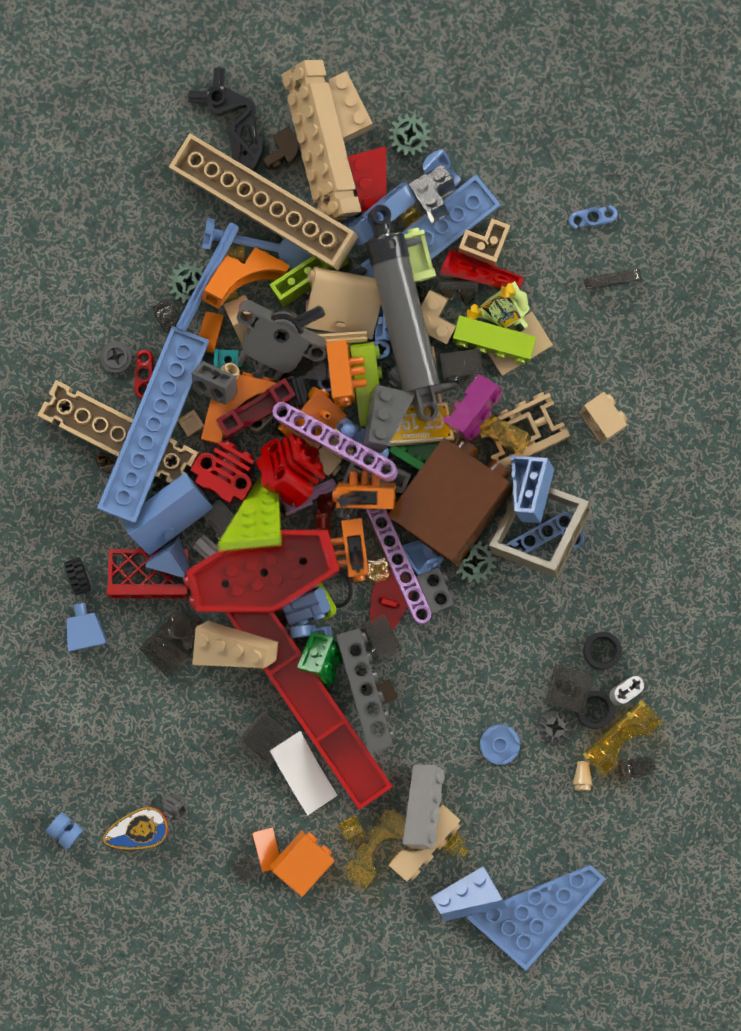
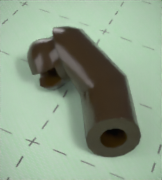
(105, 463)

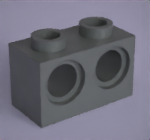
(214, 382)
(431, 591)

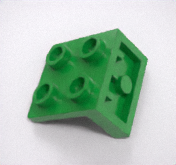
(413, 455)
(321, 658)

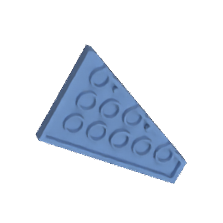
(537, 914)

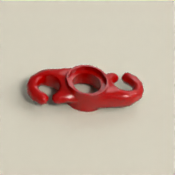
(143, 365)

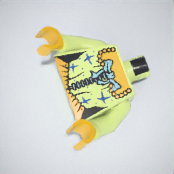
(503, 308)

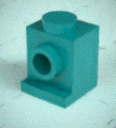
(220, 355)

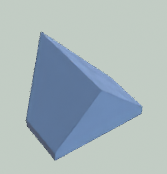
(170, 559)

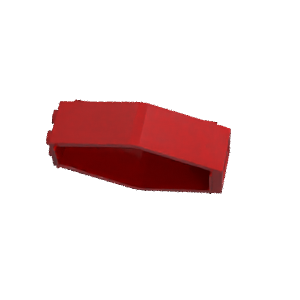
(248, 588)

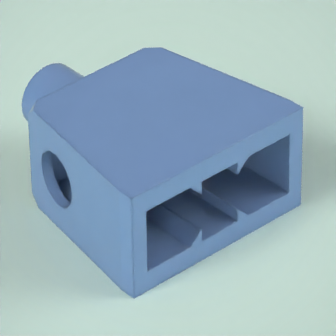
(84, 629)

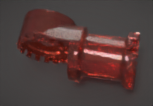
(325, 506)

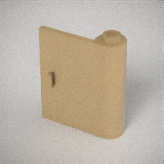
(344, 299)

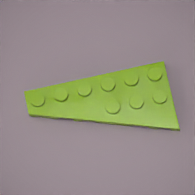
(255, 522)

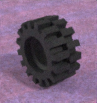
(77, 576)

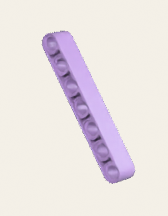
(328, 434)
(397, 570)

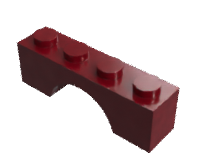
(256, 410)

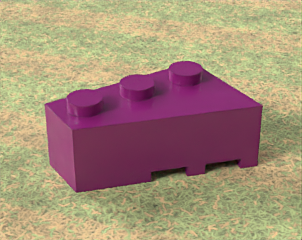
(474, 408)

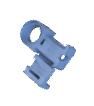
(305, 630)

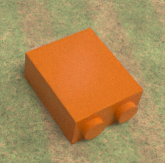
(302, 862)

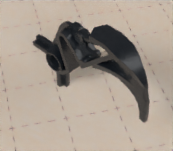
(229, 103)

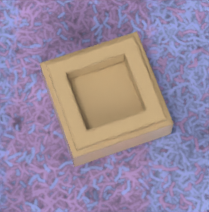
(191, 423)

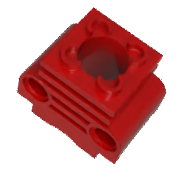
(290, 468)
(225, 472)

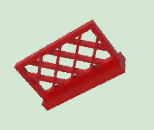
(142, 590)

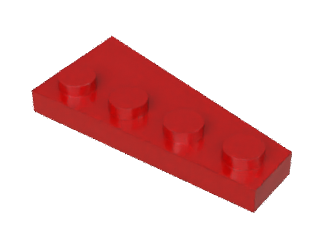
(369, 176)
(478, 271)

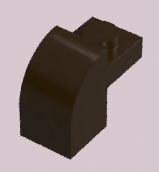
(288, 149)
(387, 689)

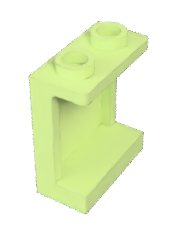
(420, 257)

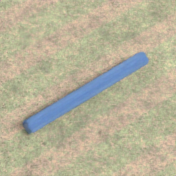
(210, 270)

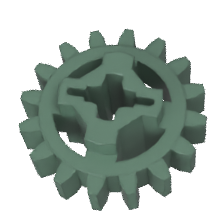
(402, 134)
(180, 280)
(476, 570)

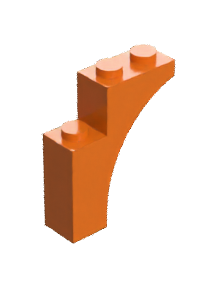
(234, 274)
(247, 390)

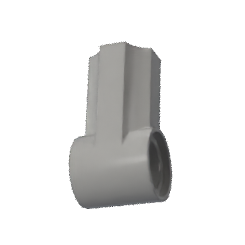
(205, 547)

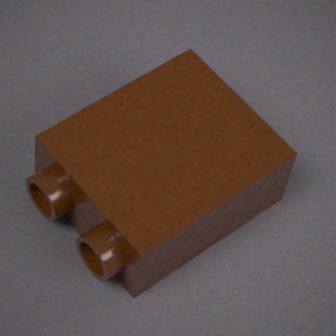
(452, 500)

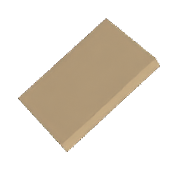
(541, 344)

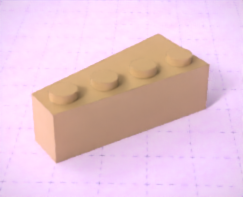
(231, 647)

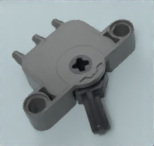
(279, 337)

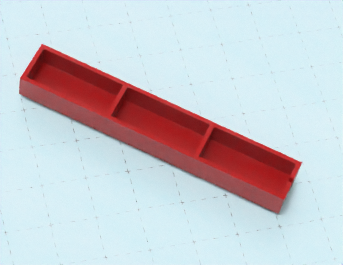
(317, 712)

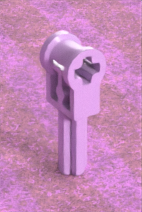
(323, 488)

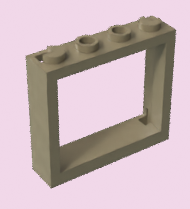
(570, 536)

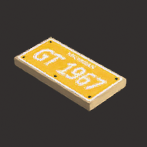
(414, 431)

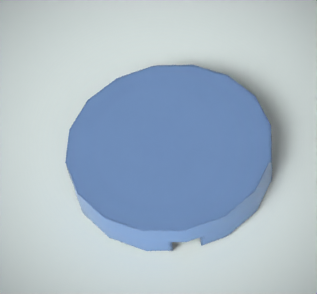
(502, 739)

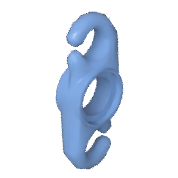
(585, 222)

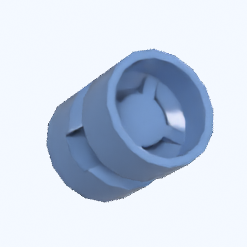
(64, 830)

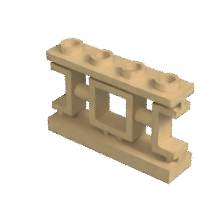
(516, 416)

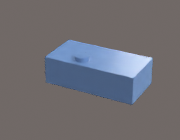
(168, 513)

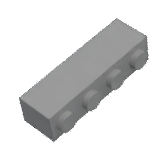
(423, 807)

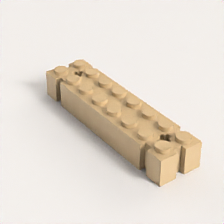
(321, 140)
(106, 428)

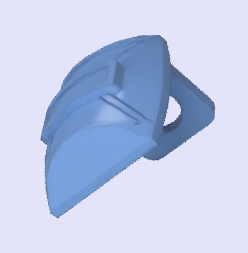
(436, 159)
(421, 557)

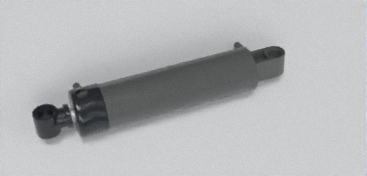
(404, 313)

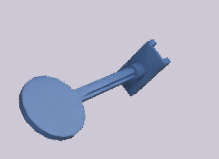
(287, 251)

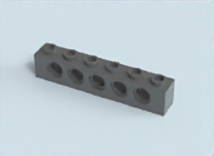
(346, 641)

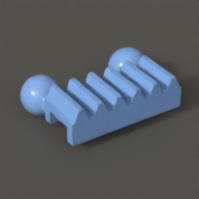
(355, 432)

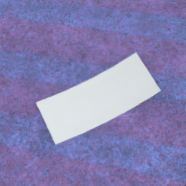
(303, 773)

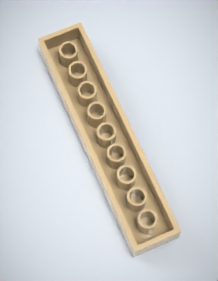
(264, 201)

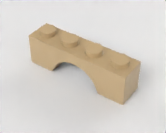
(408, 862)

